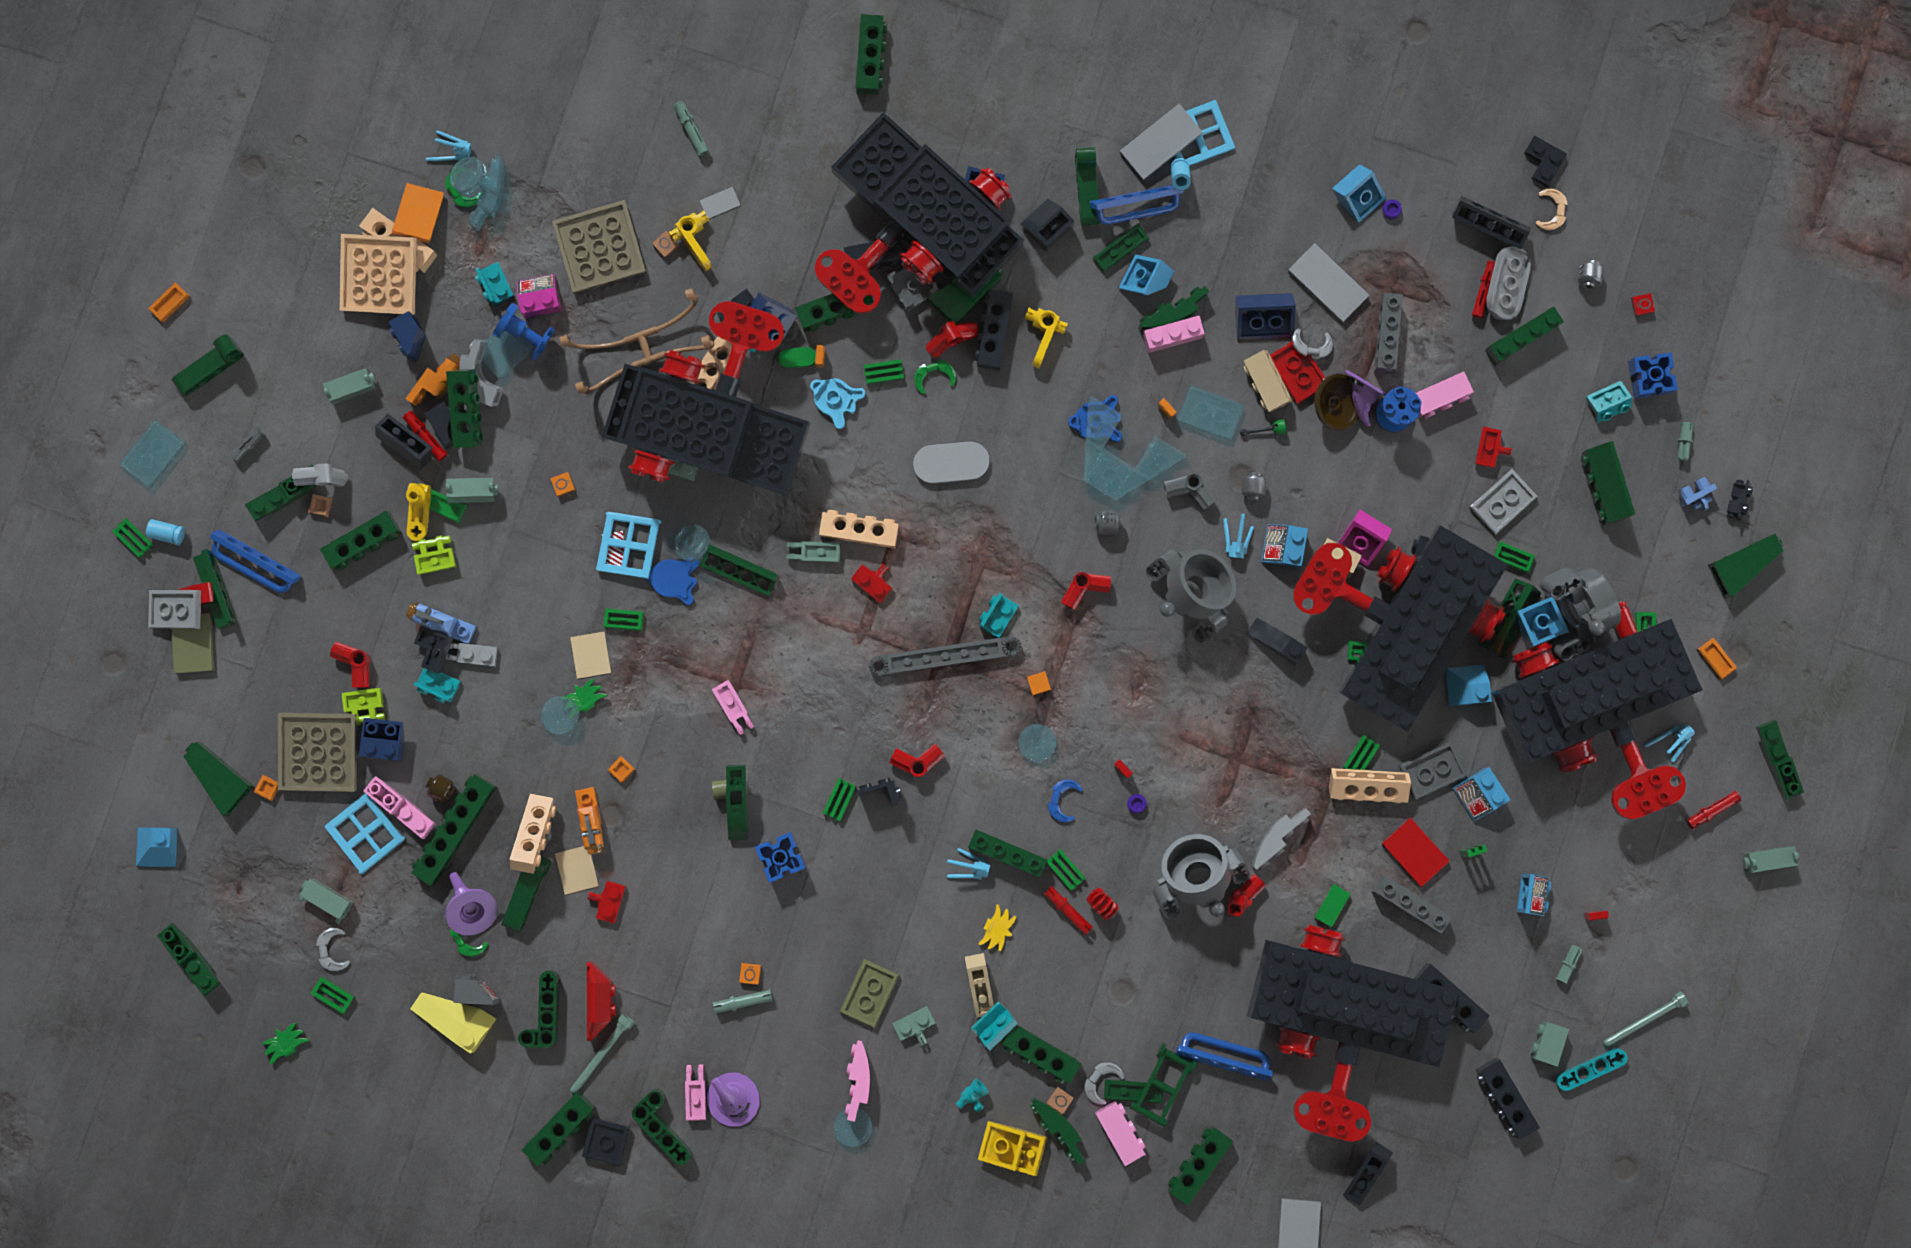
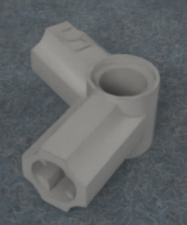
(319, 475)

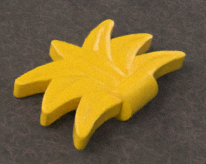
(997, 928)

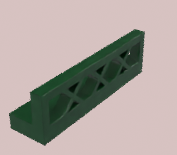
(742, 563)
(221, 605)
(1511, 628)

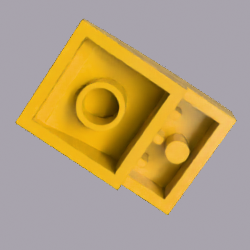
(1012, 1148)

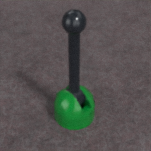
(1278, 428)

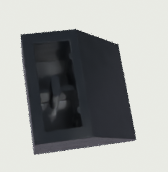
(1048, 224)

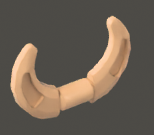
(1561, 201)

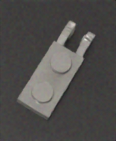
(474, 654)

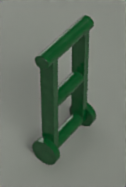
(1161, 1054)

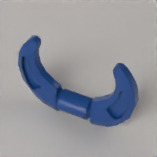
(1059, 788)

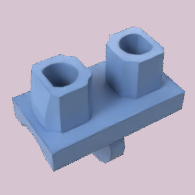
(1704, 488)

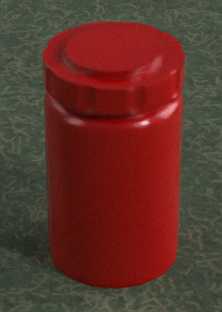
(1627, 623)

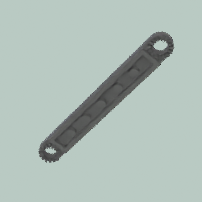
(945, 655)

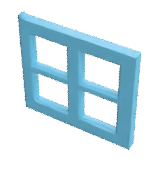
(1221, 126)
(628, 544)
(364, 833)

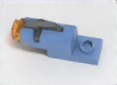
(441, 622)

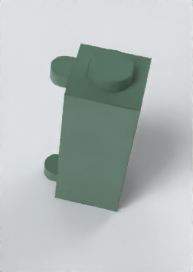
(350, 386)
(471, 490)
(1770, 859)
(325, 898)

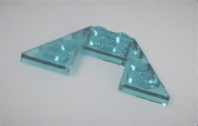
(1108, 472)

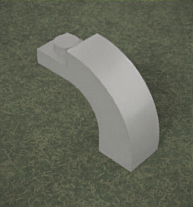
(489, 393)

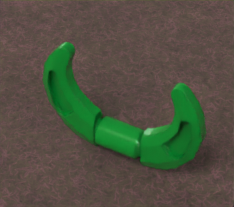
(461, 201)
(943, 366)
(466, 949)

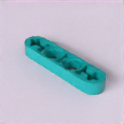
(1589, 1065)

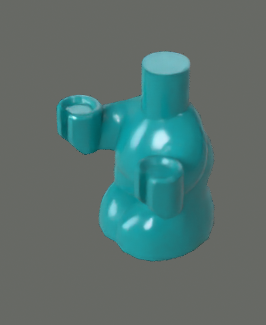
(972, 1094)

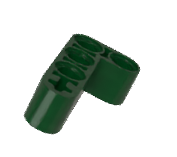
(1086, 184)
(208, 366)
(524, 896)
(543, 1008)
(665, 1129)

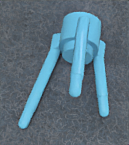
(461, 148)
(1237, 549)
(1682, 734)
(980, 868)

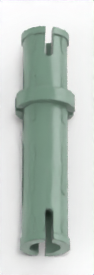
(688, 122)
(742, 1001)

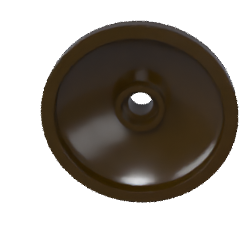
(1341, 412)

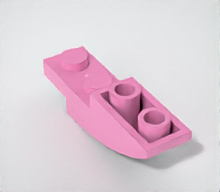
(399, 807)
(858, 1072)

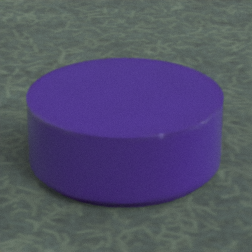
(1391, 209)
(1136, 803)

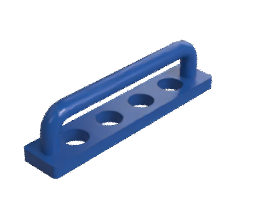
(1134, 197)
(222, 538)
(1221, 1062)

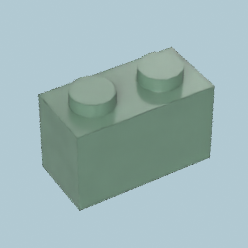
(1549, 1043)

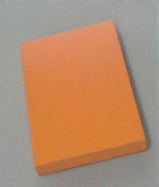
(418, 213)

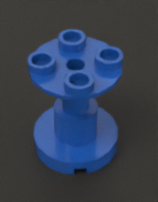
(517, 328)
(1398, 409)

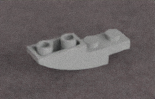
(1272, 842)

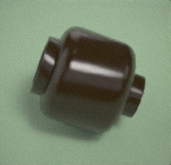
(440, 788)

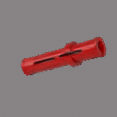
(1478, 309)
(420, 430)
(1706, 814)
(1062, 905)

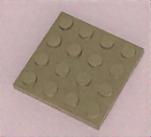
(599, 246)
(317, 752)

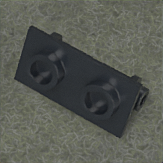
(1742, 492)

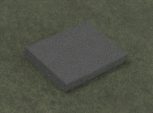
(1434, 770)

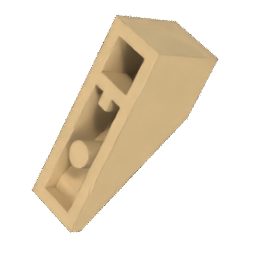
(979, 984)

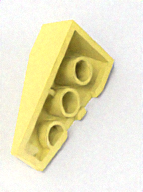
(457, 1021)

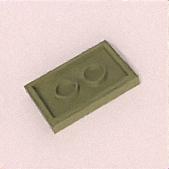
(193, 647)
(869, 993)

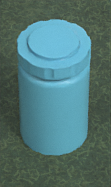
(1180, 174)
(165, 532)

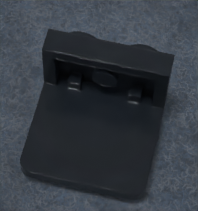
(894, 792)

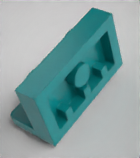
(495, 284)
(1610, 401)
(998, 615)
(440, 685)
(994, 1025)

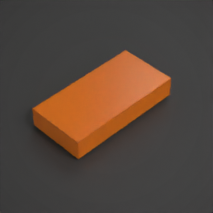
(168, 302)
(1716, 658)

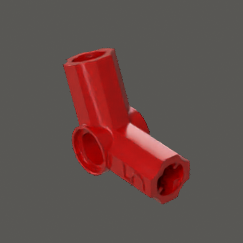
(951, 335)
(1095, 583)
(348, 654)
(927, 759)
(1243, 896)

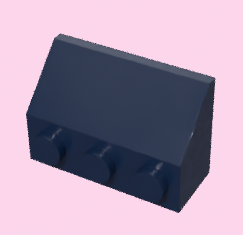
(1265, 316)

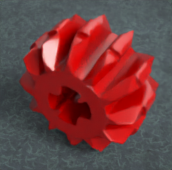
(1102, 903)

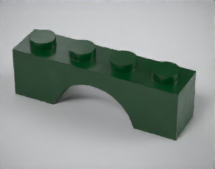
(1524, 335)

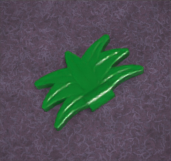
(585, 696)
(284, 1043)

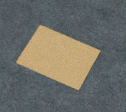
(590, 655)
(576, 870)

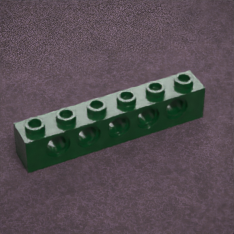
(432, 874)

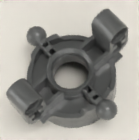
(1209, 574)
(1586, 605)
(1192, 853)

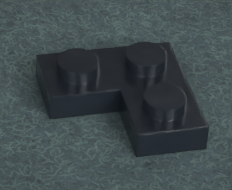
(1549, 158)
(437, 645)

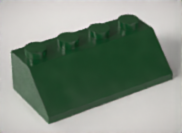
(1607, 483)

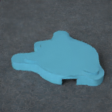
(835, 398)

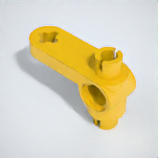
(696, 222)
(1037, 318)
(418, 513)

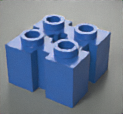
(1660, 366)
(769, 853)

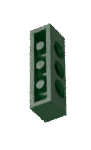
(870, 24)
(824, 304)
(459, 417)
(333, 550)
(1007, 853)
(1063, 1075)
(534, 1148)
(1187, 1192)

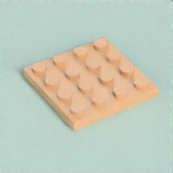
(377, 274)

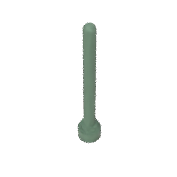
(1678, 1001)
(623, 1024)

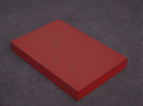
(1298, 372)
(1415, 852)

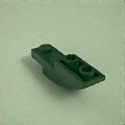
(1168, 314)
(277, 498)
(1778, 760)
(736, 802)
(190, 958)
(1053, 1122)

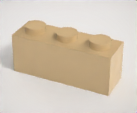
(1267, 381)

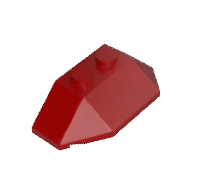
(599, 1000)

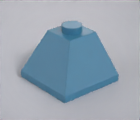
(1146, 275)
(1467, 685)
(156, 847)

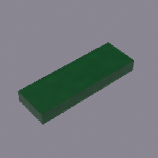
(1120, 248)
(1130, 1091)

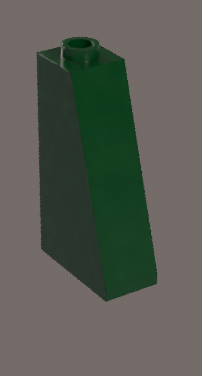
(955, 304)
(1742, 566)
(219, 779)

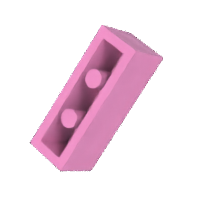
(1173, 334)
(1444, 394)
(1121, 1132)

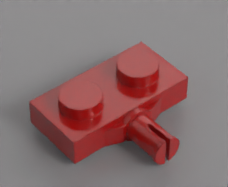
(1490, 447)
(872, 581)
(608, 901)

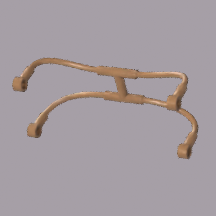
(641, 336)

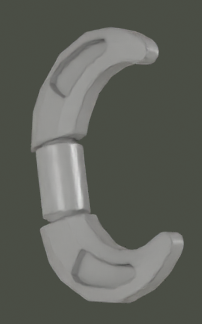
(1302, 348)
(326, 961)
(1102, 1068)

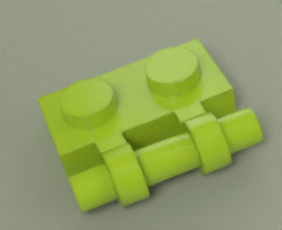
(436, 560)
(364, 700)

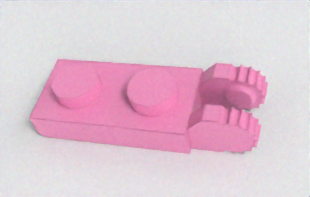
(732, 705)
(695, 1095)

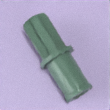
(1685, 440)
(1569, 964)

